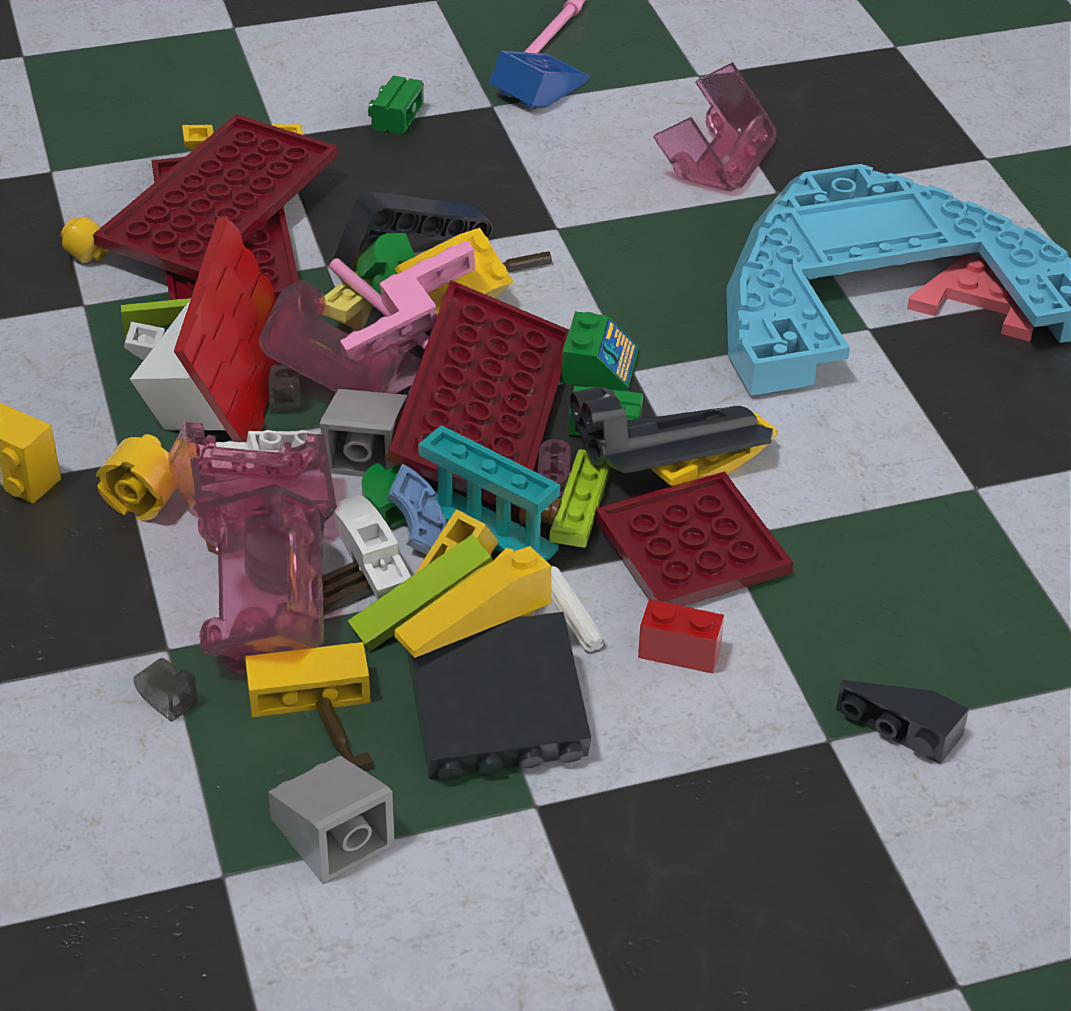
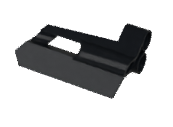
(659, 439)

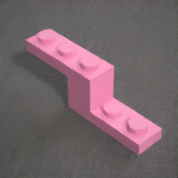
(409, 303)

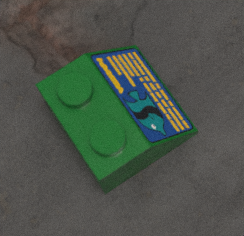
(598, 353)

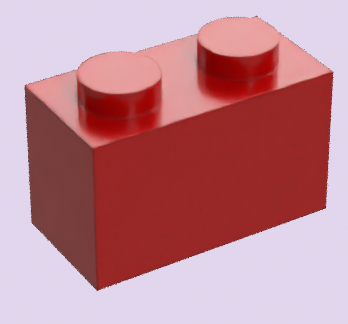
(680, 636)

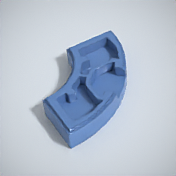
(419, 507)

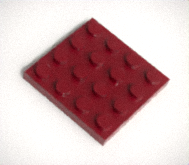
(693, 541)

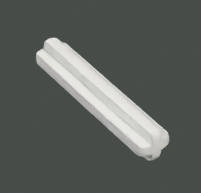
(574, 612)

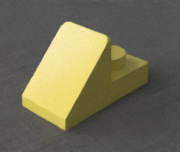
(347, 306)

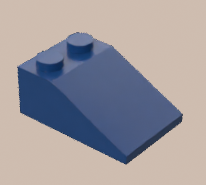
(535, 78)

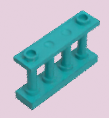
(497, 475)

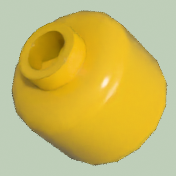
(79, 241)

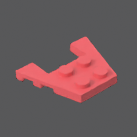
(972, 283)

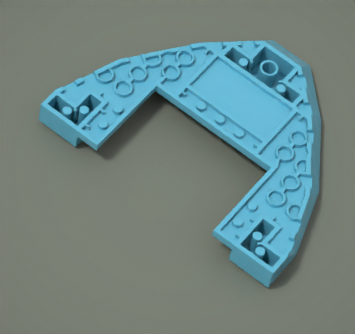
(859, 222)

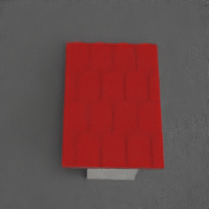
(211, 355)

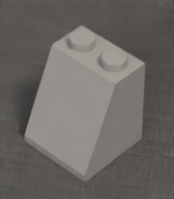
(360, 429)
(334, 817)

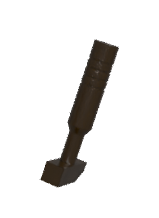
(528, 261)
(338, 735)

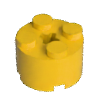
(137, 477)

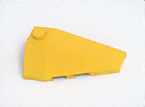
(480, 601)

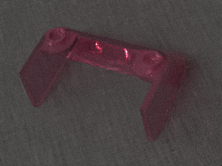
(740, 131)

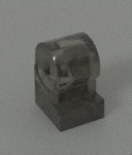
(284, 389)
(161, 683)

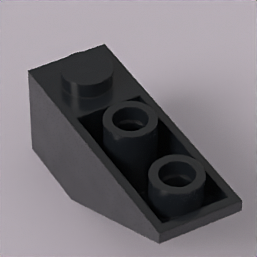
(909, 716)

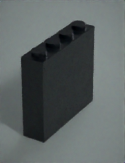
(501, 699)

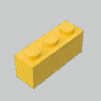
(301, 677)

